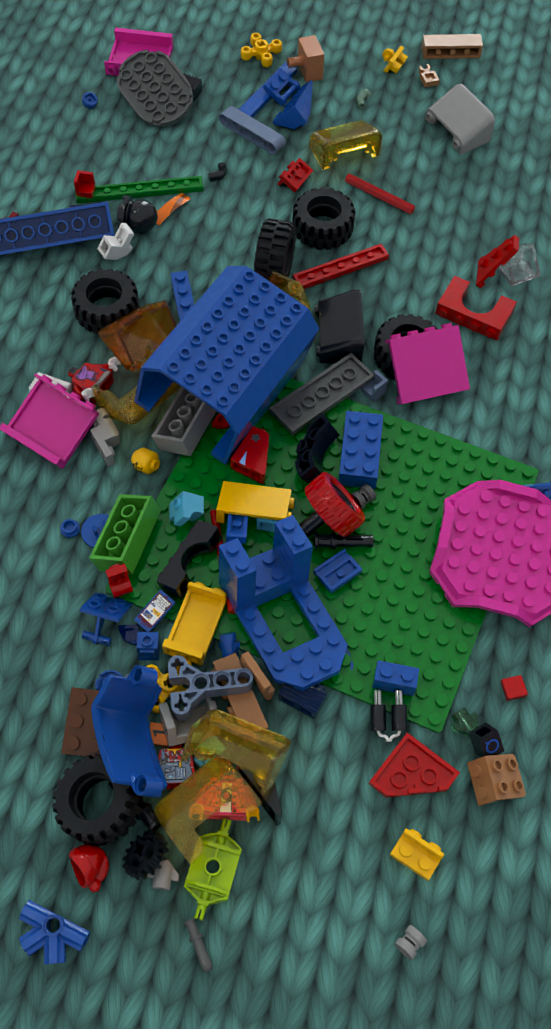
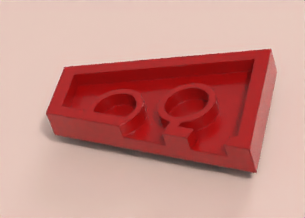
(498, 256)

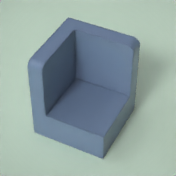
(375, 388)

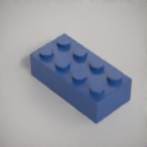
(360, 449)

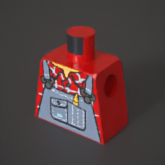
(173, 768)

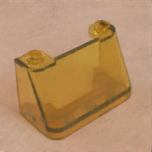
(343, 138)

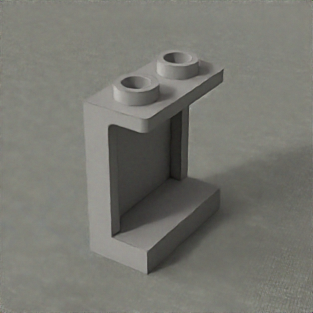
(177, 731)

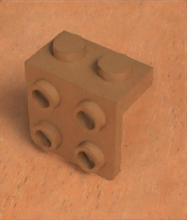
(496, 778)

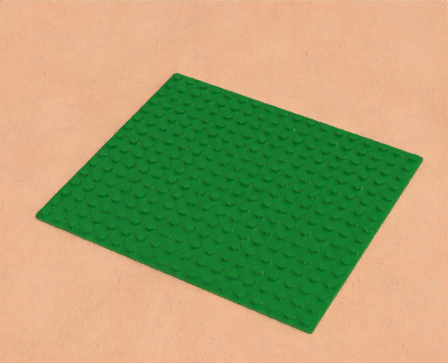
(391, 607)

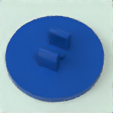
(92, 528)

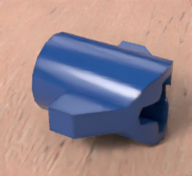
(228, 644)

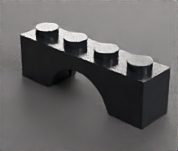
(200, 540)

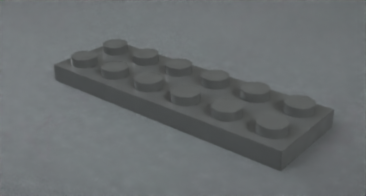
(321, 393)

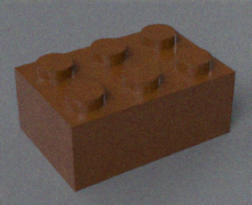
(79, 727)

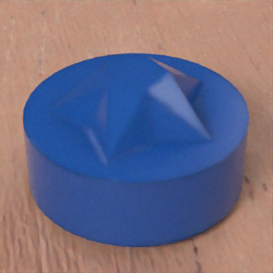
(89, 100)

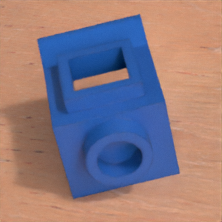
(148, 645)

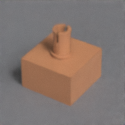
(309, 58)

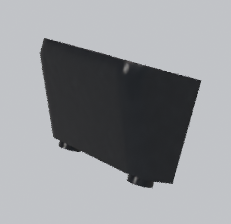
(340, 327)

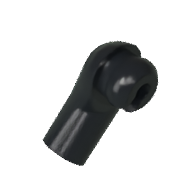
(219, 174)

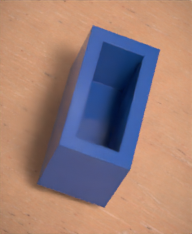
(395, 677)

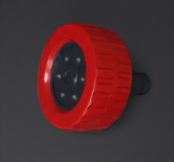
(331, 506)

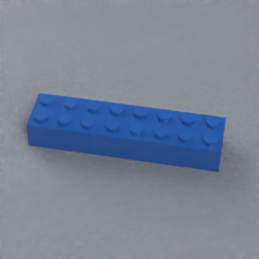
(55, 228)

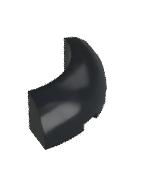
(313, 448)

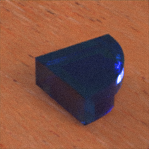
(129, 633)

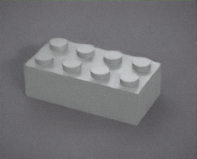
(183, 424)

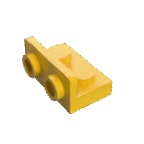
(417, 853)

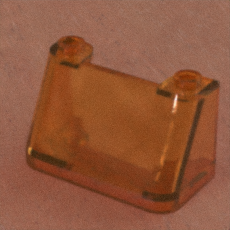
(133, 332)

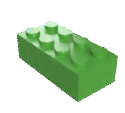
(125, 532)

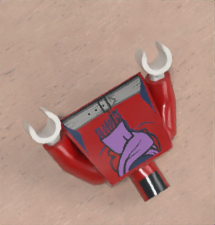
(92, 374)

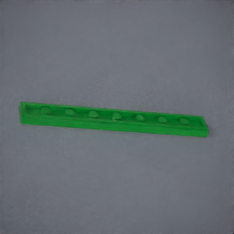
(145, 189)

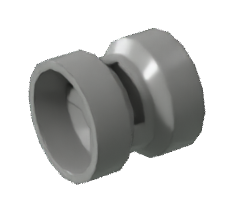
(410, 942)

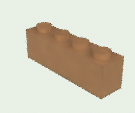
(451, 46)
(240, 705)

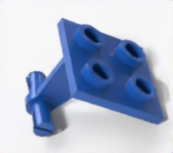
(103, 608)

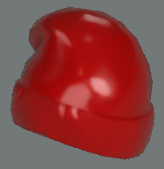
(89, 865)

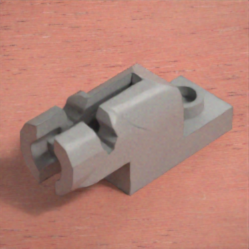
(105, 436)

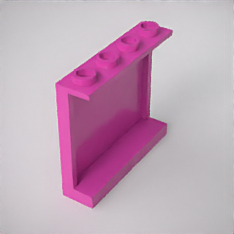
(132, 41)
(428, 363)
(51, 421)

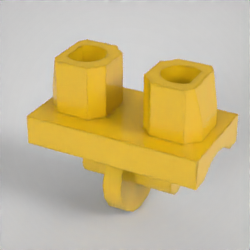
(394, 60)

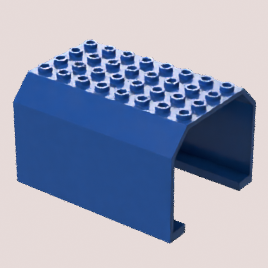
(232, 352)

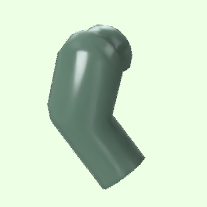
(360, 98)

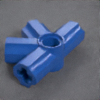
(42, 936)

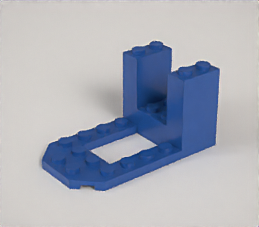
(269, 576)

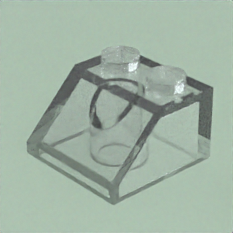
(521, 266)

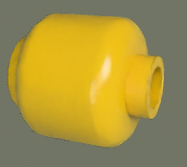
(145, 460)

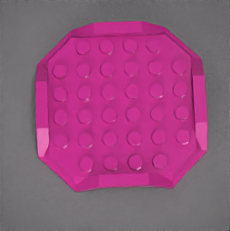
(496, 550)

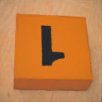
(158, 735)

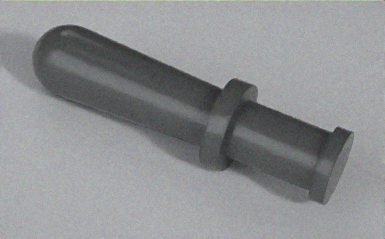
(202, 954)

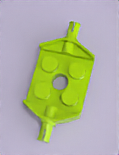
(213, 887)

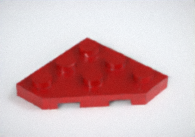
(413, 771)

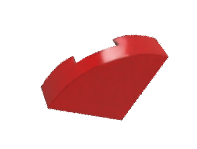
(220, 422)

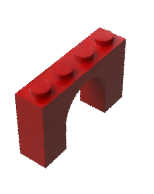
(489, 324)

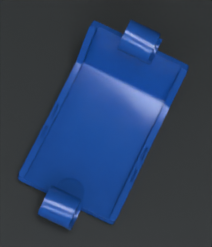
(124, 731)

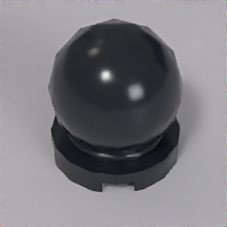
(138, 214)

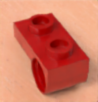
(119, 580)

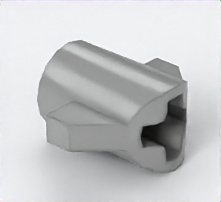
(164, 876)

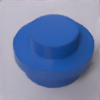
(70, 528)

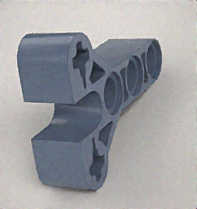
(193, 696)

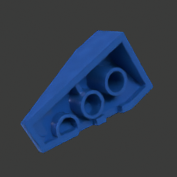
(297, 109)

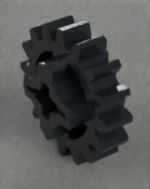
(145, 855)

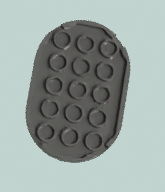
(155, 88)

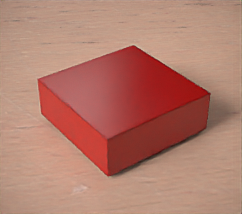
(514, 687)

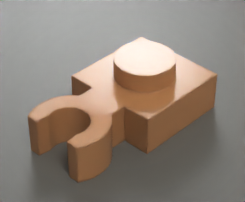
(428, 77)

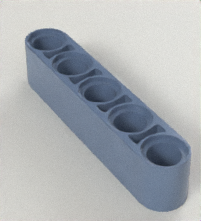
(252, 130)

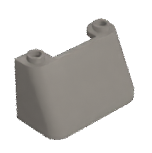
(464, 117)

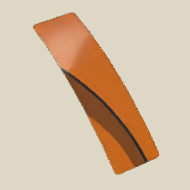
(170, 206)

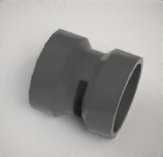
(364, 496)

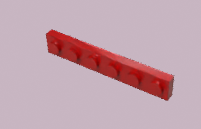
(341, 266)

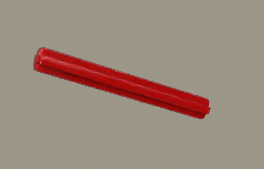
(380, 194)

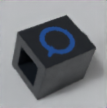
(486, 740)

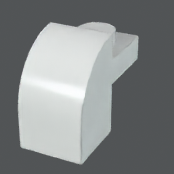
(117, 246)

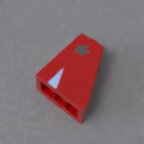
(252, 455)

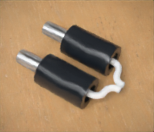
(398, 716)

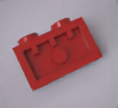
(296, 175)

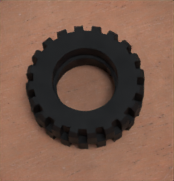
(323, 203)
(275, 248)
(101, 285)
(393, 326)
(70, 800)

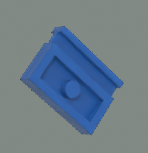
(337, 571)

